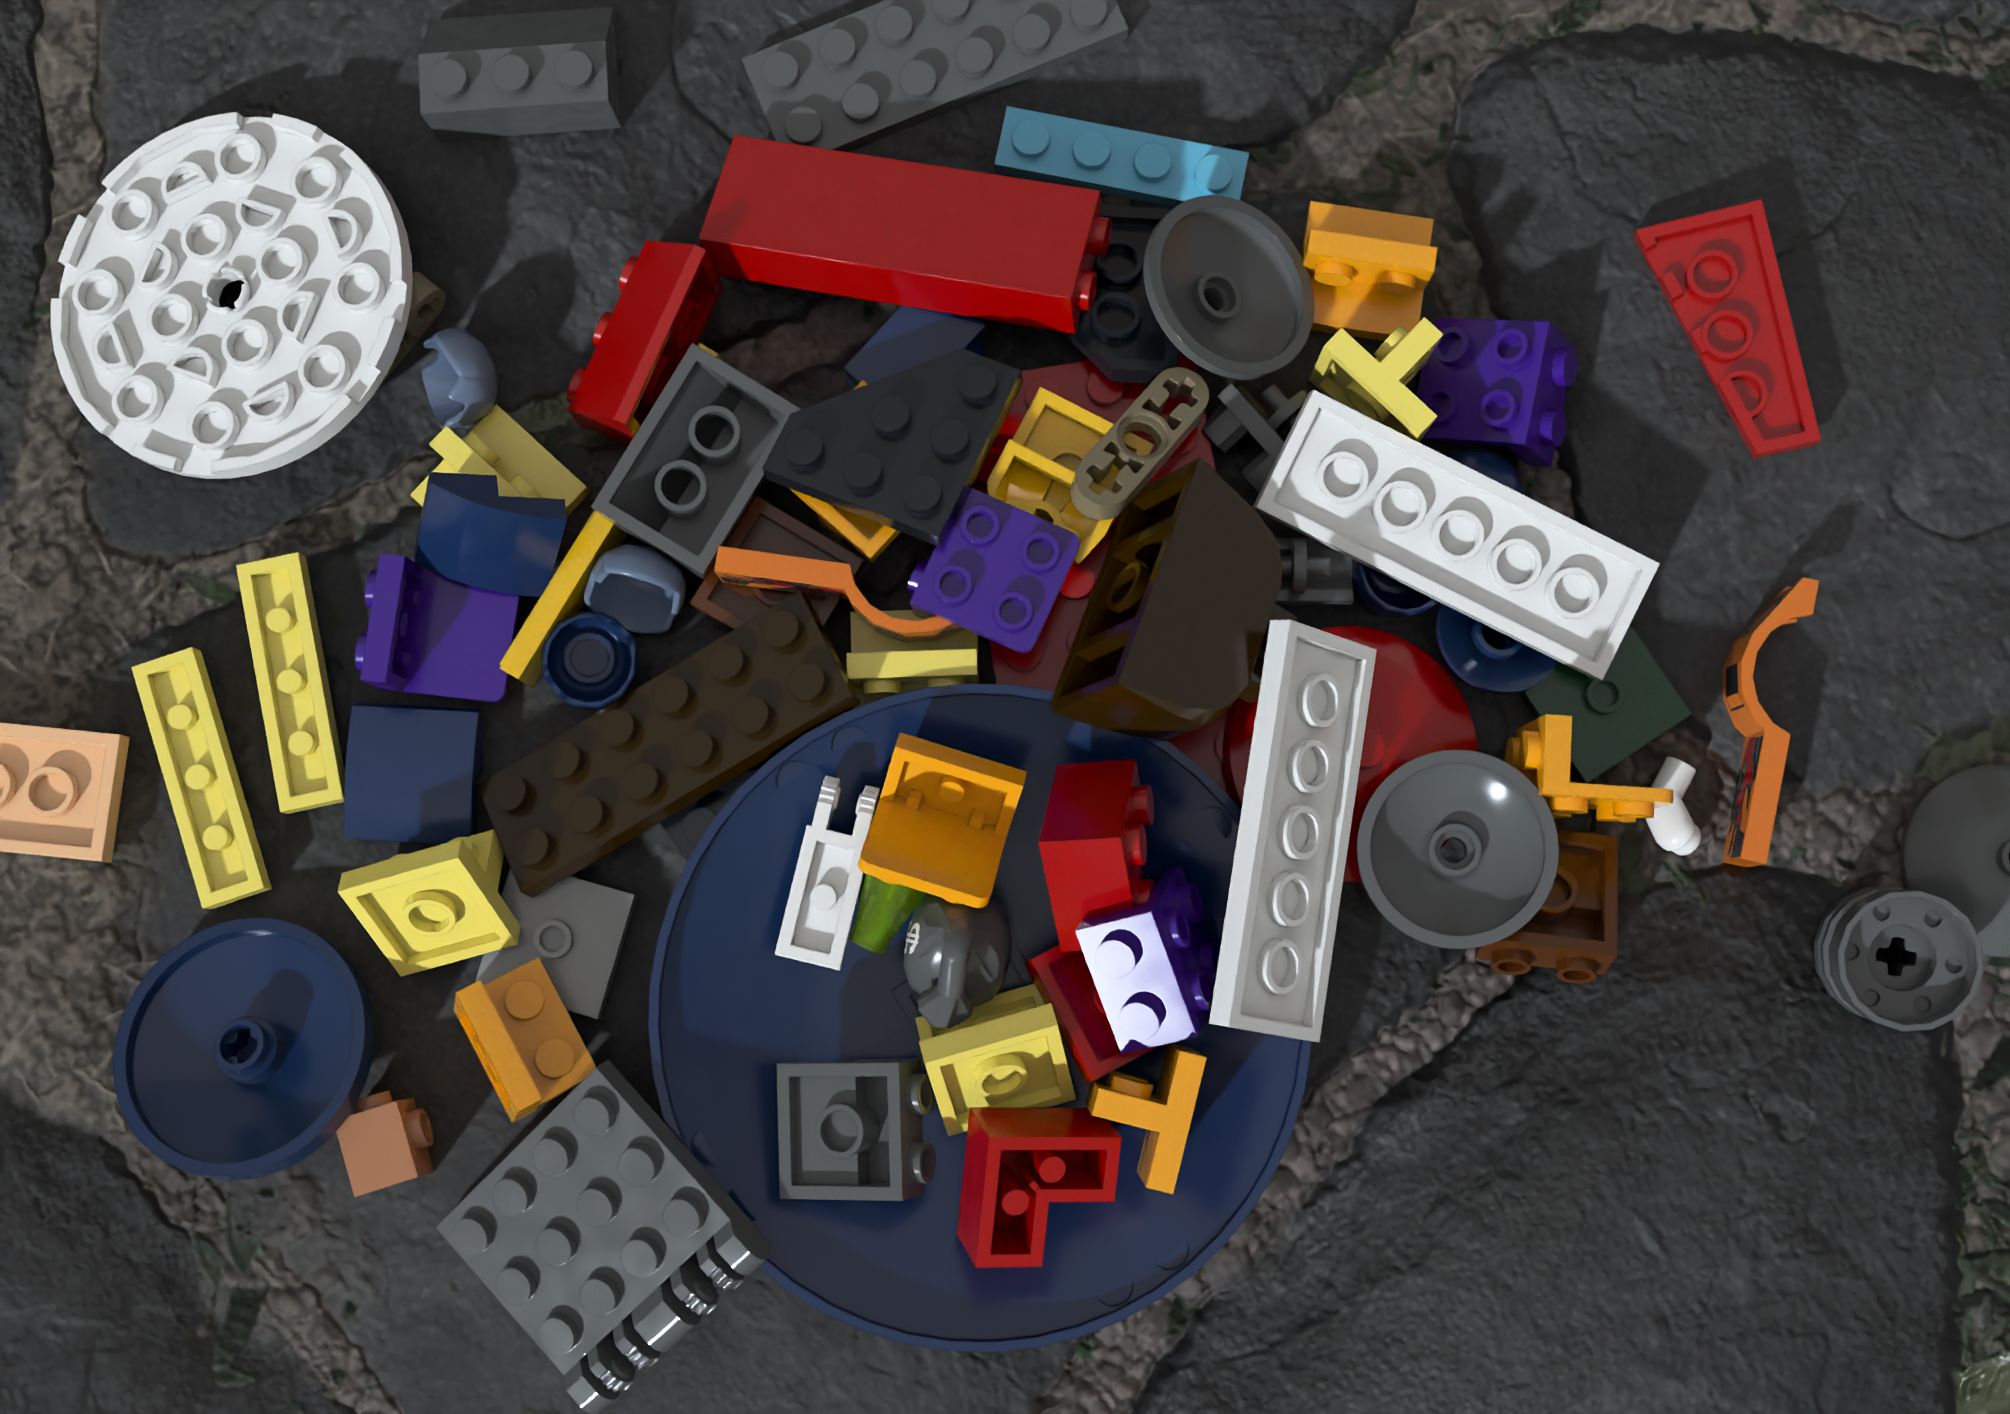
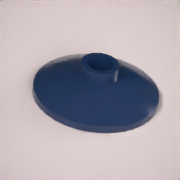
(1499, 671)

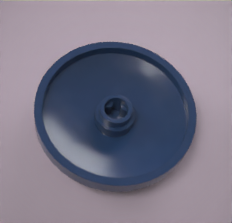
(243, 1049)

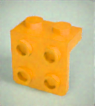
(1544, 757)
(941, 821)

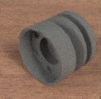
(1936, 965)

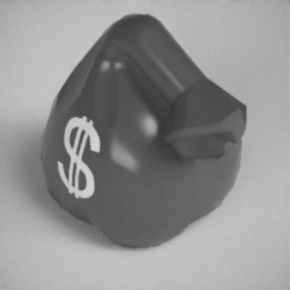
(956, 957)

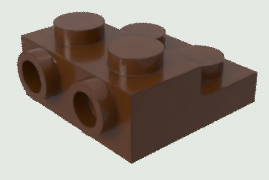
(1576, 922)

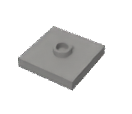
(576, 935)

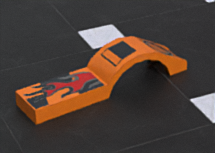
(822, 579)
(1764, 742)

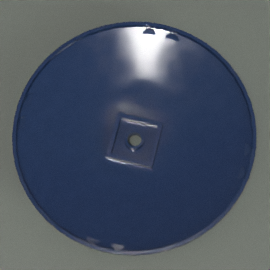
(735, 1010)

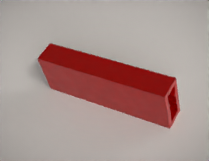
(906, 233)

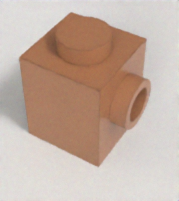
(385, 1143)

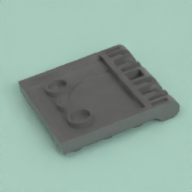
(598, 1235)

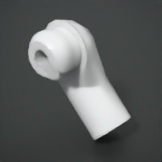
(1672, 823)

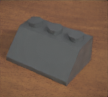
(520, 74)
(695, 462)

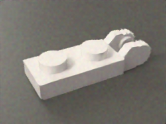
(826, 883)

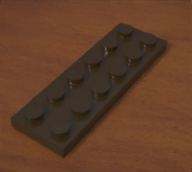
(666, 744)

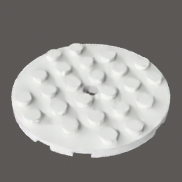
(313, 323)

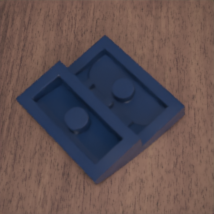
(488, 537)
(412, 773)

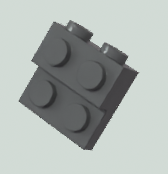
(853, 1129)

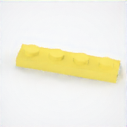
(292, 682)
(201, 778)

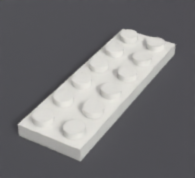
(1455, 535)
(1293, 833)

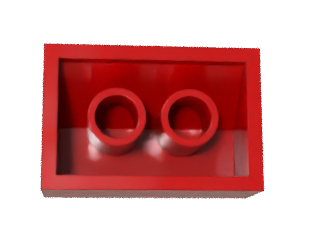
(640, 344)

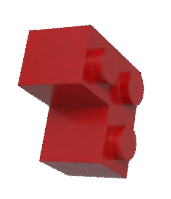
(1095, 843)
(1020, 1164)

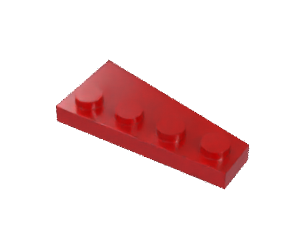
(1735, 312)

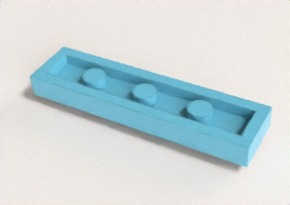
(1115, 159)

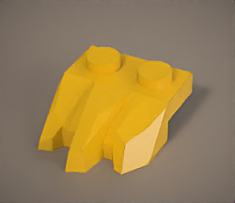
(1042, 462)

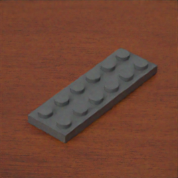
(917, 62)

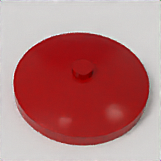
(1409, 715)

